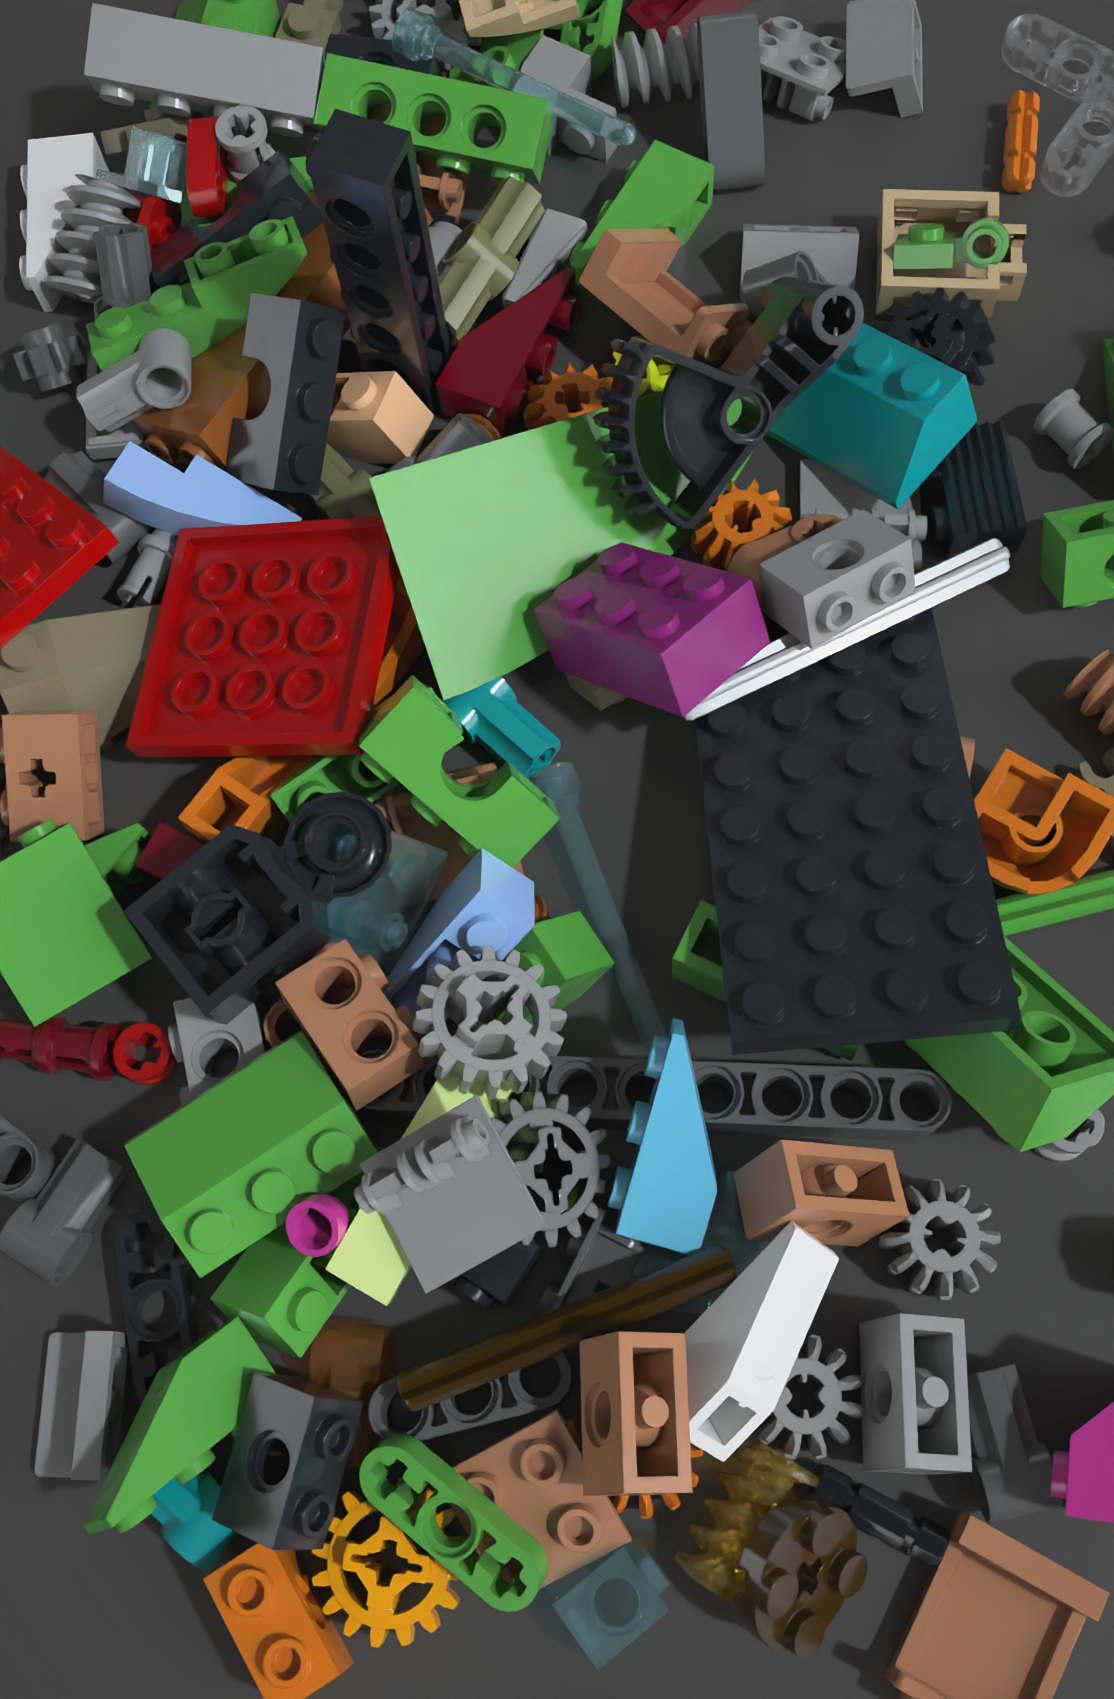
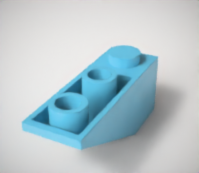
(672, 1172)

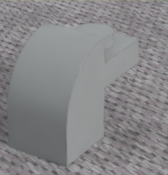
(570, 73)

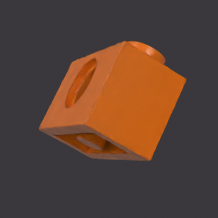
(278, 1623)

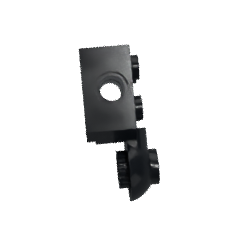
(257, 910)

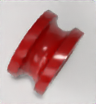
(142, 1035)

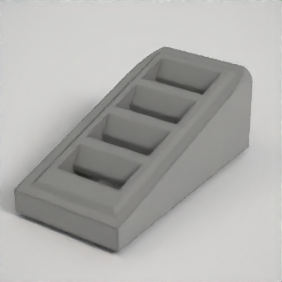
(545, 253)

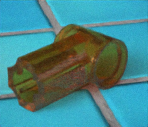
(354, 1362)

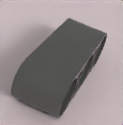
(731, 98)
(446, 1417)

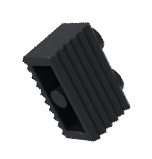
(976, 493)

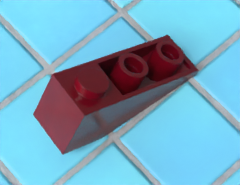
(508, 353)

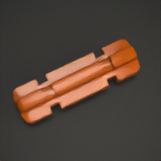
(1020, 141)

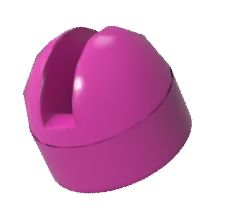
(319, 1231)

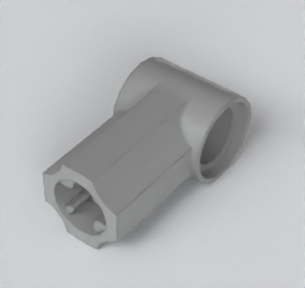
(139, 382)

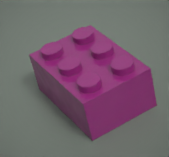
(653, 626)

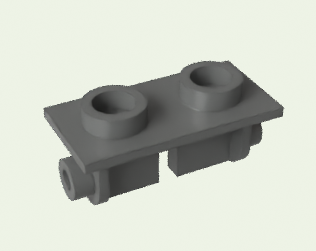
(597, 1257)

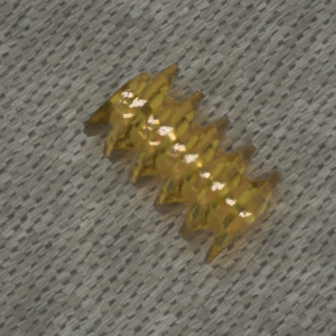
(762, 1485)

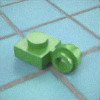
(931, 248)

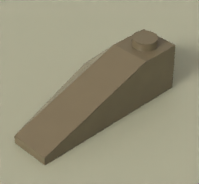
(80, 665)

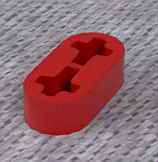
(206, 169)

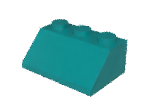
(879, 416)

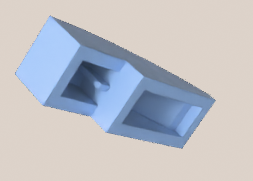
(175, 500)

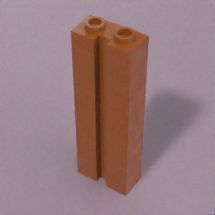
(234, 384)

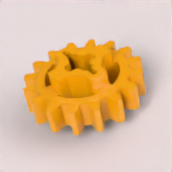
(383, 1593)

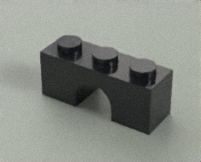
(265, 194)
(301, 351)

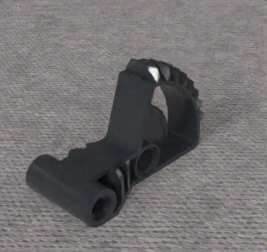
(786, 349)

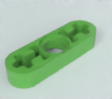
(454, 1554)

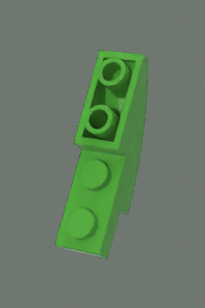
(213, 300)

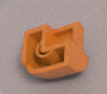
(1040, 827)

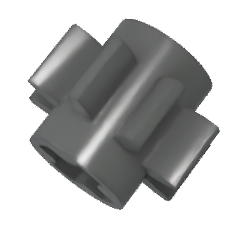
(50, 357)

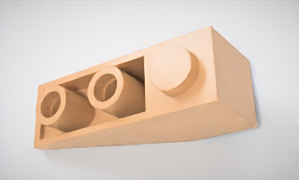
(376, 417)

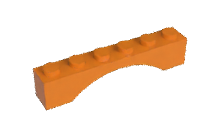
(242, 787)

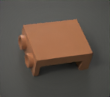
(633, 281)
(992, 1621)

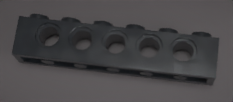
(381, 248)

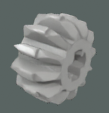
(939, 1264)
(826, 1396)

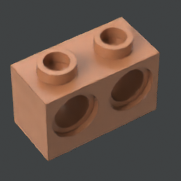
(342, 1028)

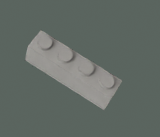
(202, 68)

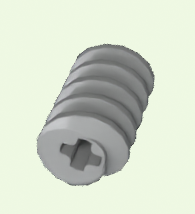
(655, 64)
(99, 205)

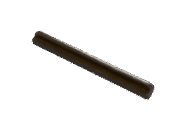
(565, 1327)

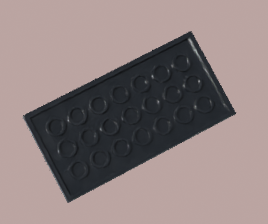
(851, 855)

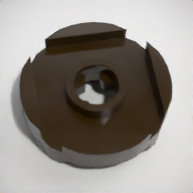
(790, 1607)

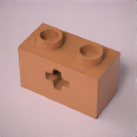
(61, 744)

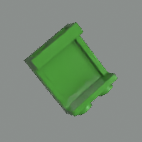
(60, 924)

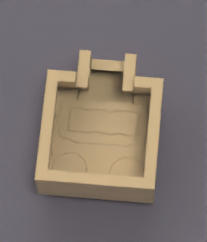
(950, 209)

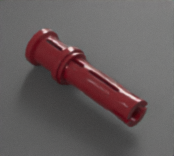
(61, 1046)

